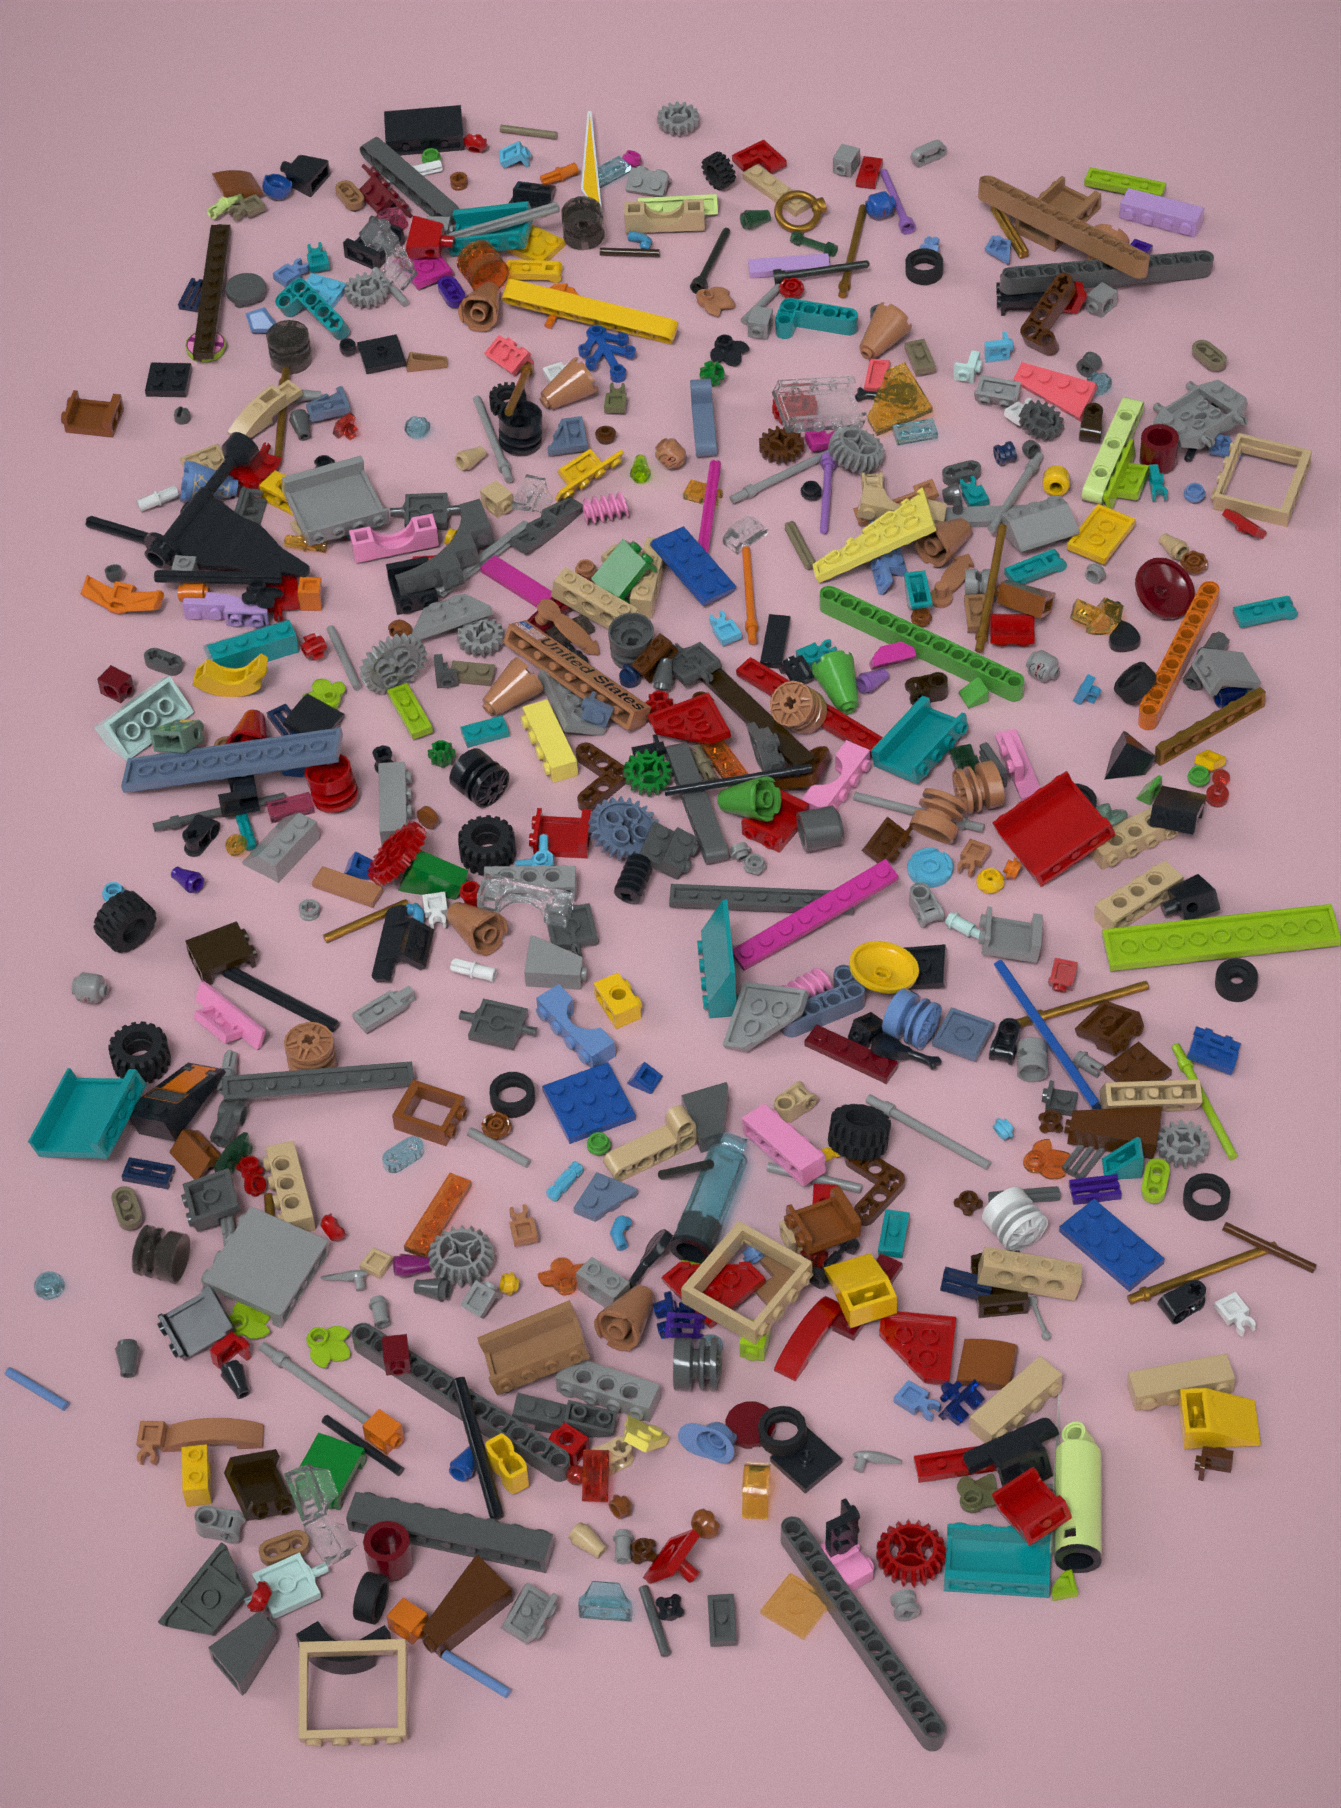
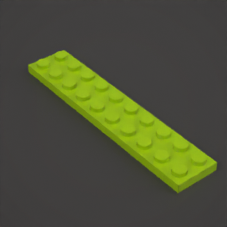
(1221, 937)

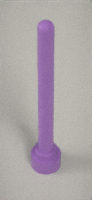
(905, 223)
(828, 466)

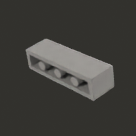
(393, 798)

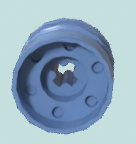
(911, 1018)

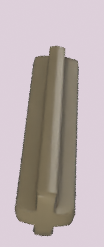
(800, 545)

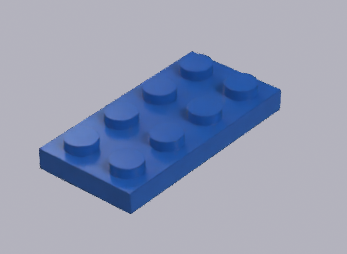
(693, 565)
(1111, 1245)

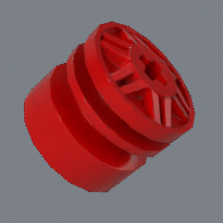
(332, 785)

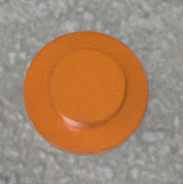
(1012, 868)

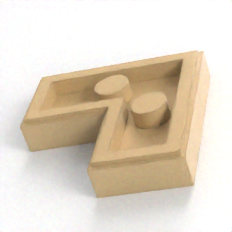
(209, 457)

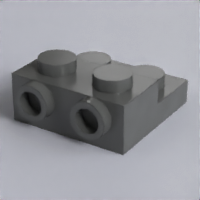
(765, 747)
(669, 849)
(210, 1199)

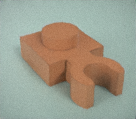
(973, 855)
(522, 1227)
(150, 1436)

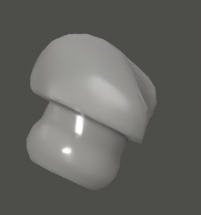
(309, 395)

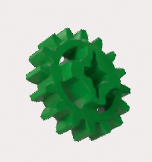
(646, 769)

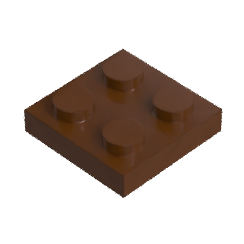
(1137, 1065)

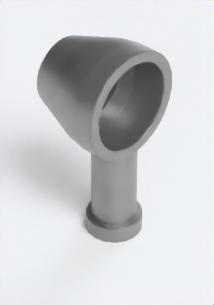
(952, 496)

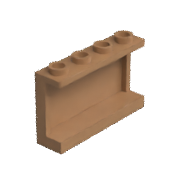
(1067, 200)
(534, 1347)

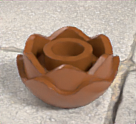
(1194, 562)
(399, 627)
(496, 1119)
(705, 1524)

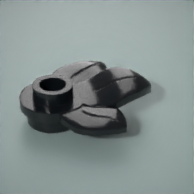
(728, 350)
(260, 594)

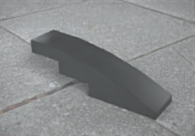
(551, 522)

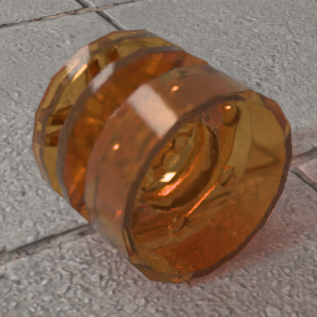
(481, 264)

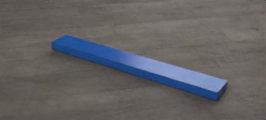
(1047, 1035)

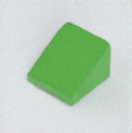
(974, 693)
(1150, 791)

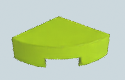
(1064, 1587)

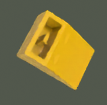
(862, 1290)
(1217, 1419)

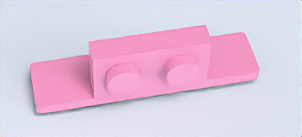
(1017, 763)
(226, 1019)

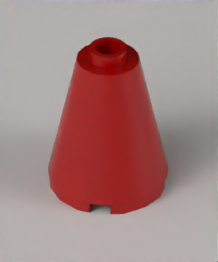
(250, 727)

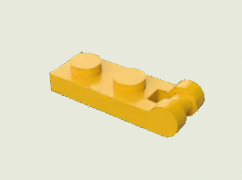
(535, 270)

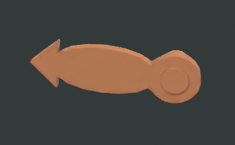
(950, 581)
(569, 628)

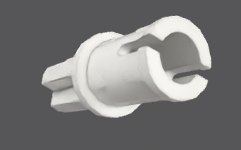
(157, 498)
(473, 970)

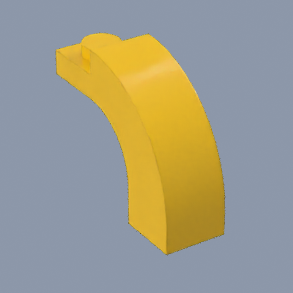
(229, 681)

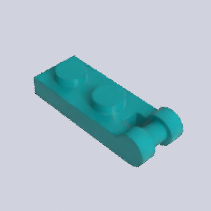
(1035, 567)
(1265, 611)

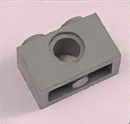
(600, 1282)

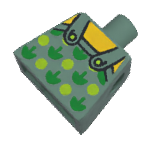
(186, 732)

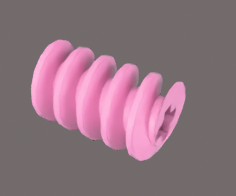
(604, 507)
(812, 981)

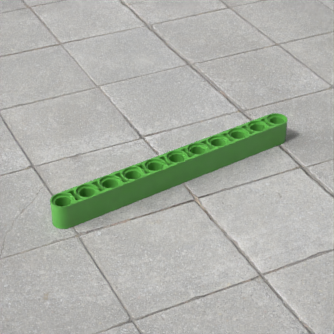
(927, 645)

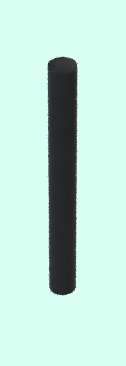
(358, 1441)

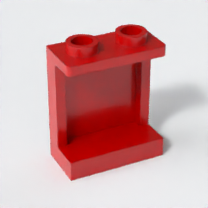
(780, 830)
(566, 835)
(1031, 1506)

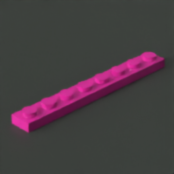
(814, 914)

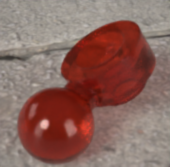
(1220, 779)

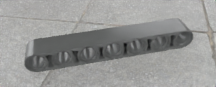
(407, 179)
(697, 804)

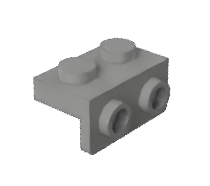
(647, 182)
(997, 391)
(529, 1614)

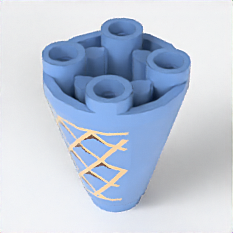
(197, 476)

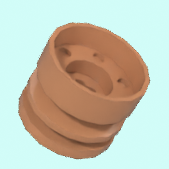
(805, 714)
(979, 787)
(937, 817)
(310, 1047)

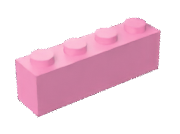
(784, 1144)

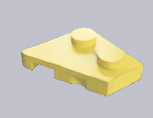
(644, 1436)

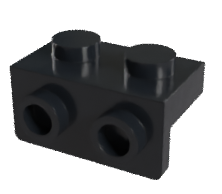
(842, 1530)

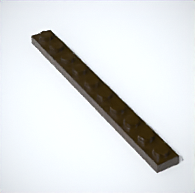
(212, 292)

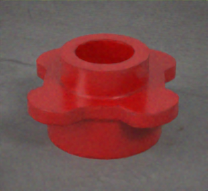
(249, 1165)

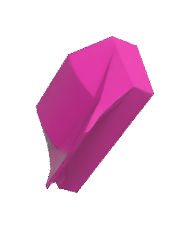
(892, 654)

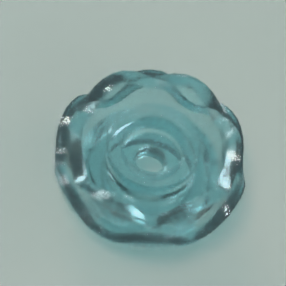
(1103, 382)
(417, 427)
(50, 1291)

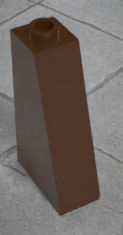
(1115, 1128)
(467, 1606)

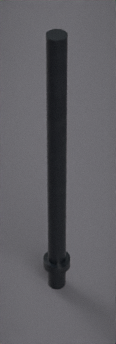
(731, 781)

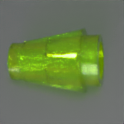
(640, 469)

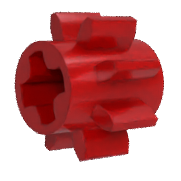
(313, 646)
(659, 700)

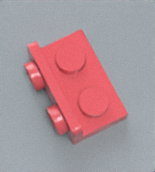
(507, 355)

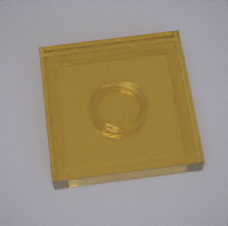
(795, 1606)

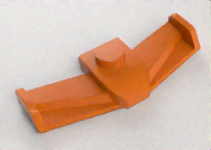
(121, 597)

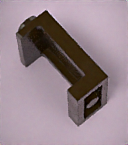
(220, 951)
(1000, 1301)
(258, 1485)

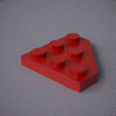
(691, 720)
(729, 1287)
(922, 1343)

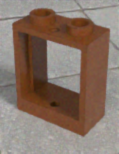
(438, 1134)

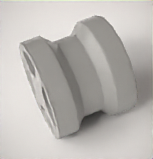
(904, 1605)

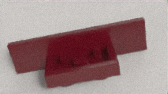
(379, 195)

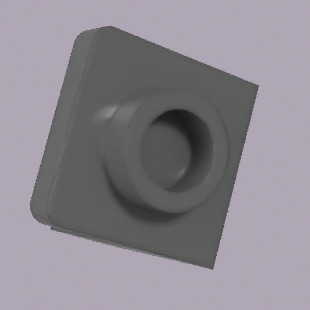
(444, 677)
(1059, 1100)

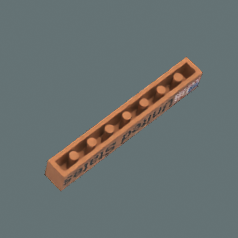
(575, 673)

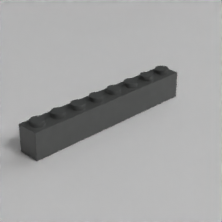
(455, 1532)

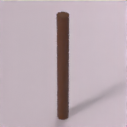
(1269, 1247)

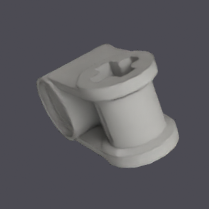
(924, 904)
(223, 1526)

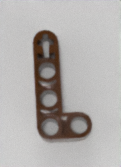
(1062, 290)

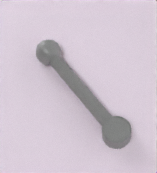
(1046, 1335)

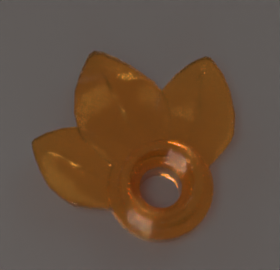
(1048, 1159)
(561, 1276)

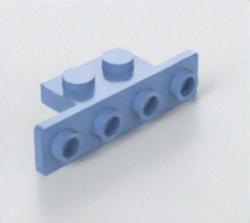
(884, 566)

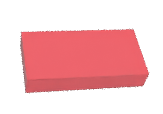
(875, 374)

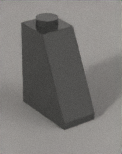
(709, 1112)
(245, 1650)

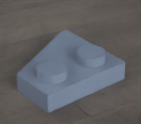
(569, 437)

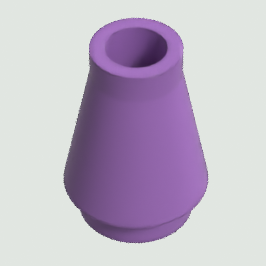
(871, 680)

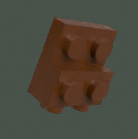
(1111, 1027)

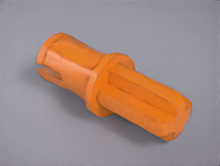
(559, 174)

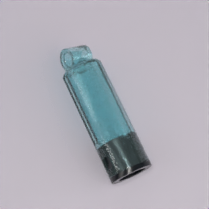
(710, 1201)

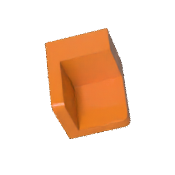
(309, 593)

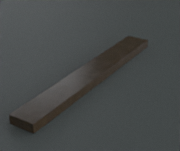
(751, 711)

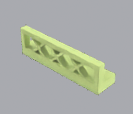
(671, 203)

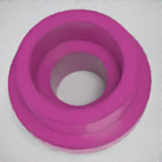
(632, 158)

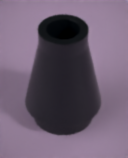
(235, 1377)

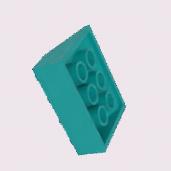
(718, 964)

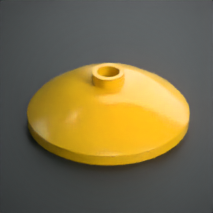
(883, 967)

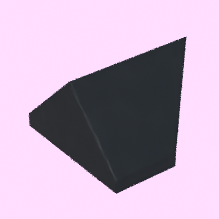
(1128, 758)

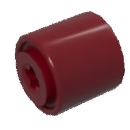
(1159, 447)
(388, 1550)

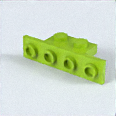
(1128, 478)

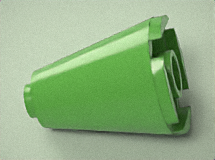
(838, 680)
(752, 799)

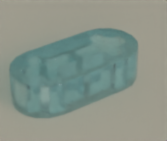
(403, 1154)

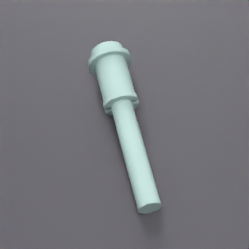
(960, 924)

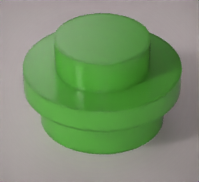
(430, 155)
(1198, 776)
(598, 1144)

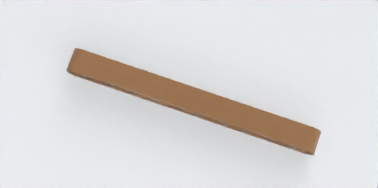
(1064, 226)

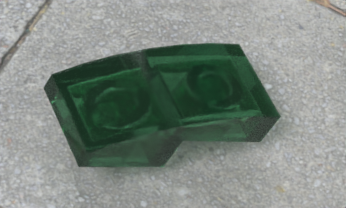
(963, 756)
(234, 1152)

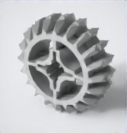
(856, 449)
(463, 1247)

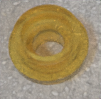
(236, 844)

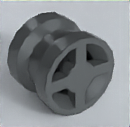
(1089, 364)

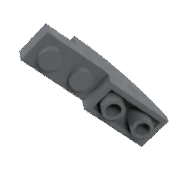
(550, 1415)

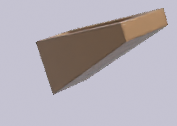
(424, 362)

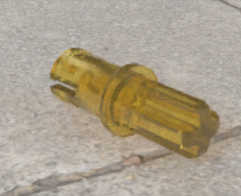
(300, 543)

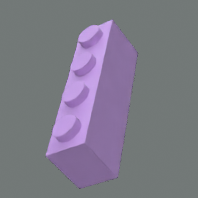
(1161, 212)

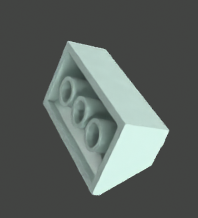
(130, 726)

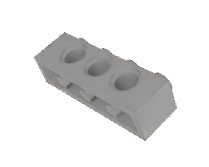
(551, 876)
(622, 1385)

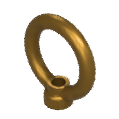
(817, 205)

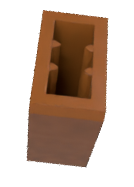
(1025, 598)

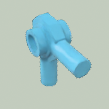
(541, 857)

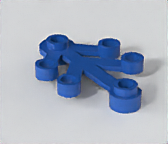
(597, 335)

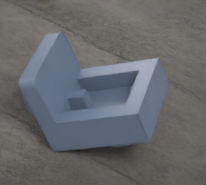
(596, 710)

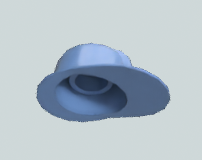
(709, 1441)

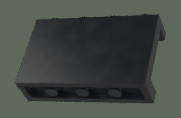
(424, 128)

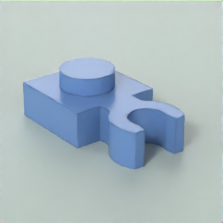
(289, 273)
(915, 1398)

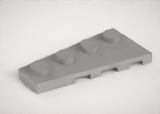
(567, 707)

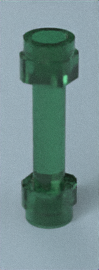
(798, 239)

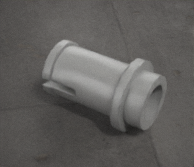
(1087, 1063)
(378, 1305)
(622, 1546)

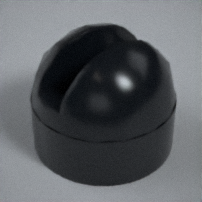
(346, 345)

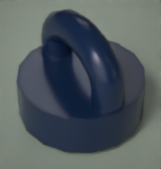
(629, 677)

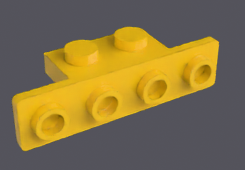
(583, 469)

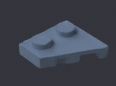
(328, 406)
(603, 1196)

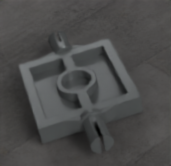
(425, 504)
(694, 663)
(579, 930)
(498, 1024)

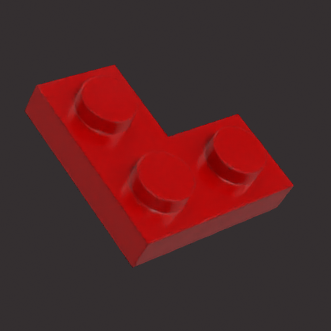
(762, 154)

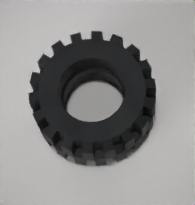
(483, 832)
(125, 921)
(135, 1039)
(859, 1132)

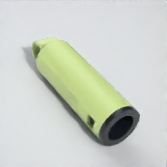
(1080, 1485)

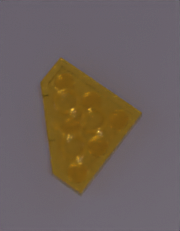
(897, 400)

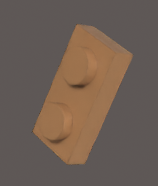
(973, 611)

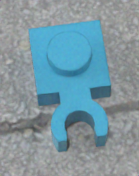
(724, 630)

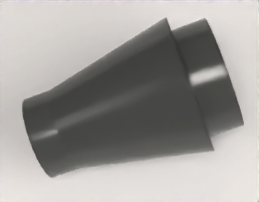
(300, 422)
(663, 676)
(435, 1288)
(127, 1356)

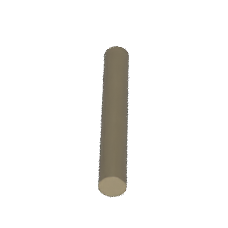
(528, 131)

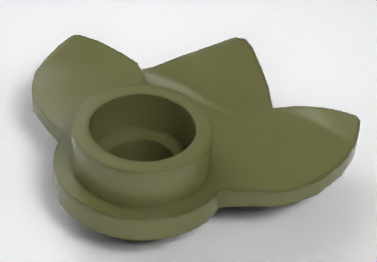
(976, 1494)

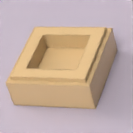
(376, 1263)

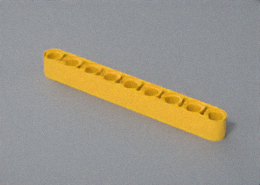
(590, 311)

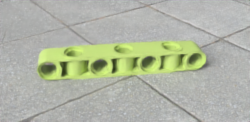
(1110, 452)

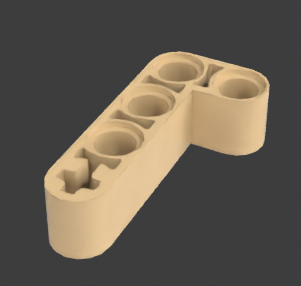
(655, 1147)

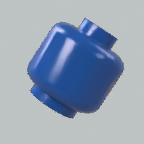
(880, 205)

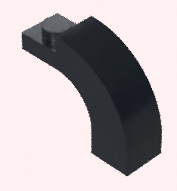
(340, 1664)

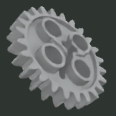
(393, 663)

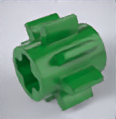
(714, 371)
(441, 753)

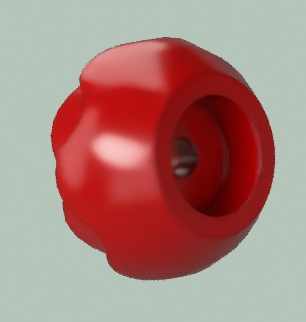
(475, 143)
(791, 288)
(331, 1228)
(260, 1597)

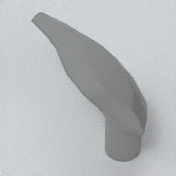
(351, 1275)
(872, 1457)

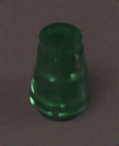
(754, 218)

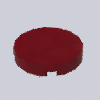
(744, 1422)

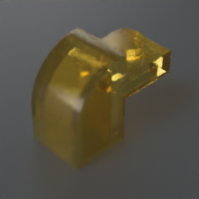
(1098, 619)
(755, 1490)

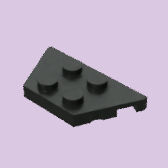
(208, 1596)

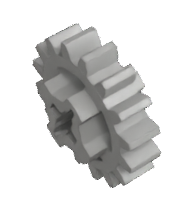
(678, 118)
(366, 290)
(480, 636)
(1183, 1144)

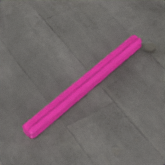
(709, 504)

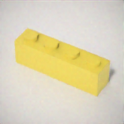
(549, 741)

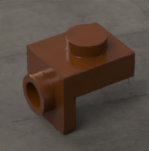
(1213, 1459)

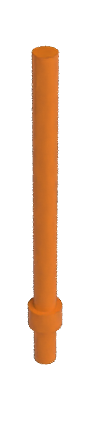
(751, 623)

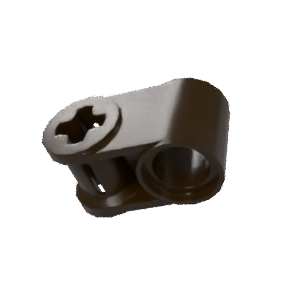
(1092, 423)
(931, 686)

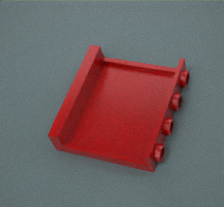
(1053, 829)

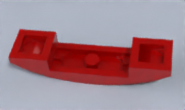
(806, 1338)

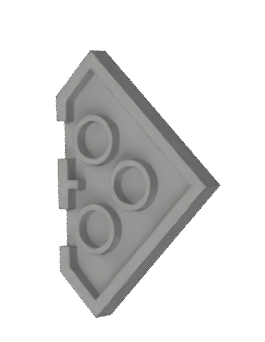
(761, 1013)

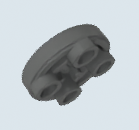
(245, 289)

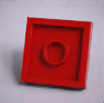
(672, 1559)

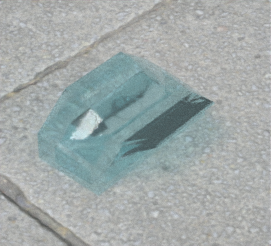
(605, 1602)

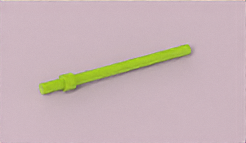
(1186, 1067)

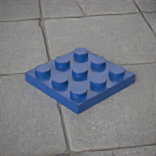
(588, 1102)

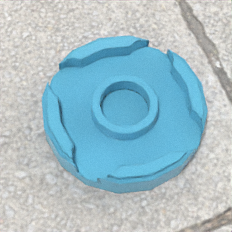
(930, 867)

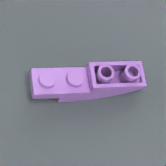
(225, 607)

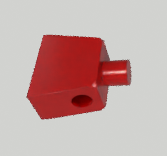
(427, 239)

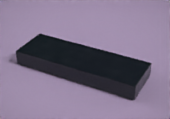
(775, 641)

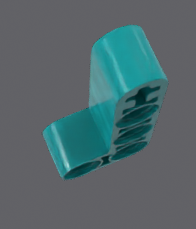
(298, 300)
(814, 316)

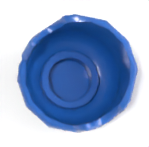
(276, 186)

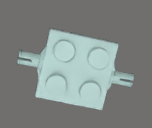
(291, 1584)

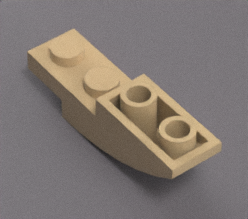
(261, 409)

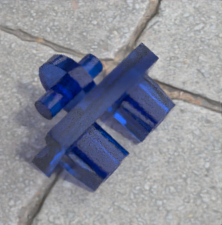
(669, 1305)
(969, 1395)

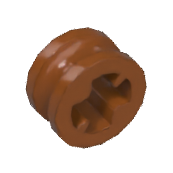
(458, 181)

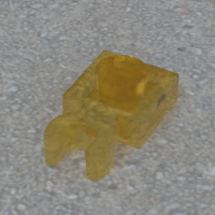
(696, 491)

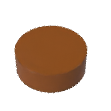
(427, 817)

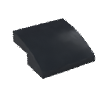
(534, 193)
(312, 715)

